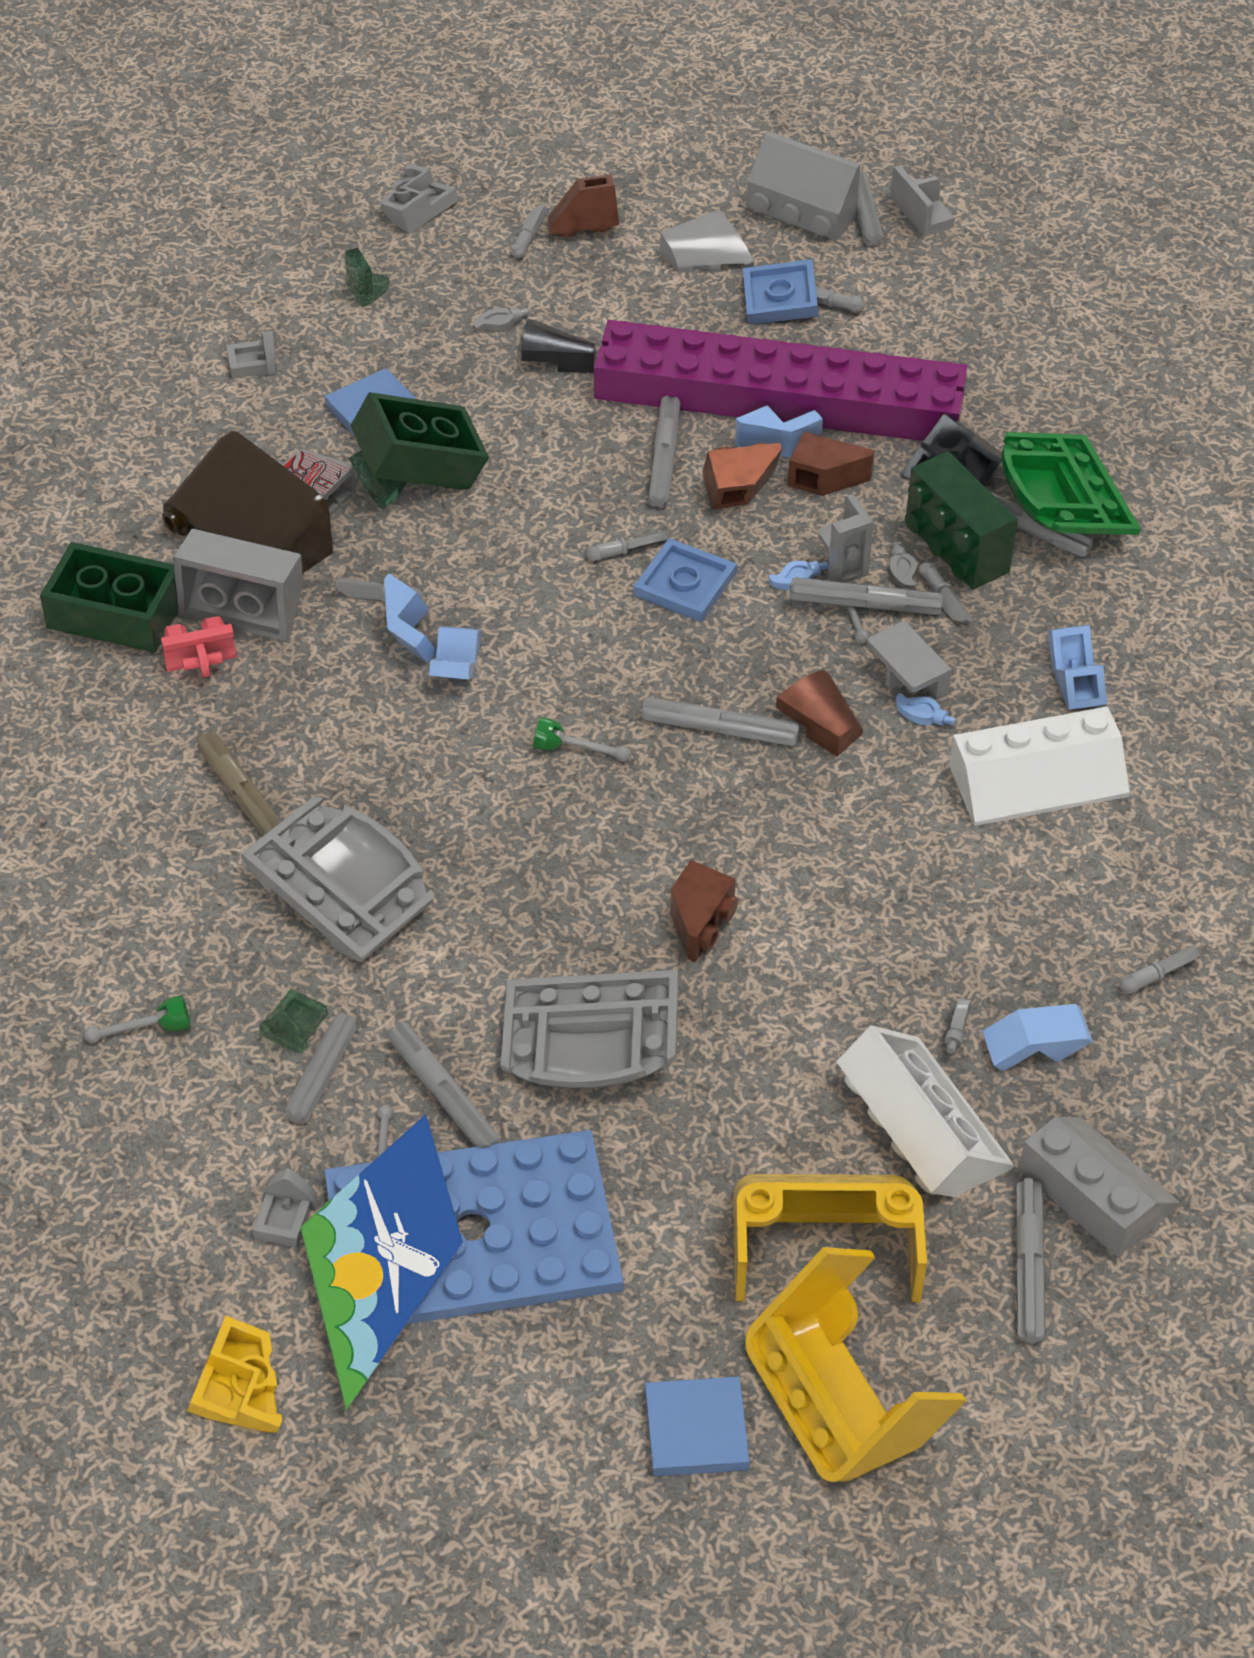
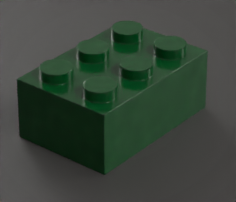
(419, 441)
(960, 520)
(110, 597)

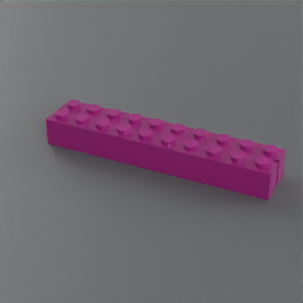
(744, 374)

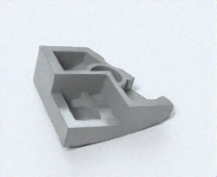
(417, 199)
(704, 244)

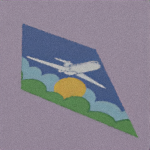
(380, 1252)

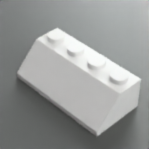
(1040, 766)
(922, 1112)

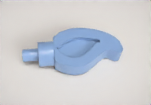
(796, 569)
(923, 710)

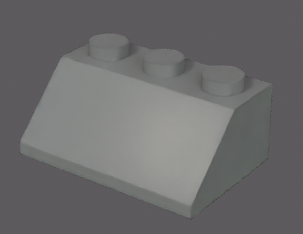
(804, 186)
(239, 581)
(1095, 1182)

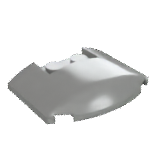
(341, 875)
(590, 1028)

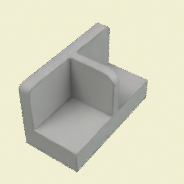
(920, 202)
(848, 542)
(911, 661)

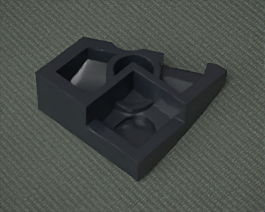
(549, 344)
(966, 446)

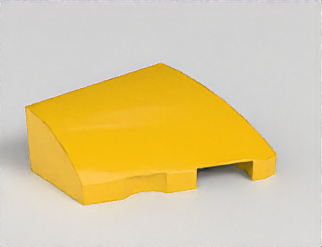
(240, 1371)

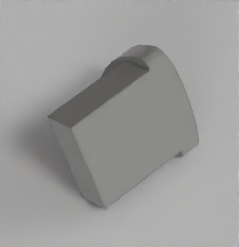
(253, 357)
(284, 1209)

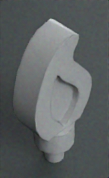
(499, 319)
(902, 567)
(955, 1035)

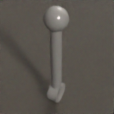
(861, 634)
(384, 1114)

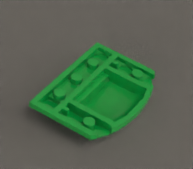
(1064, 484)

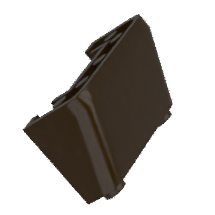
(252, 499)

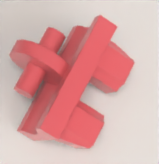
(199, 647)

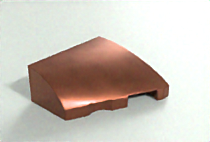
(823, 710)

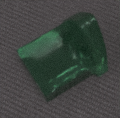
(361, 281)
(381, 490)
(293, 1021)

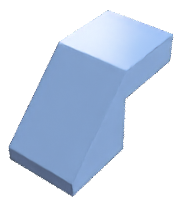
(767, 428)
(403, 613)
(456, 652)
(1074, 667)
(1050, 1029)

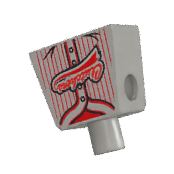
(328, 476)

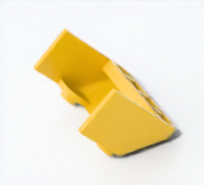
(829, 1199)
(819, 1384)

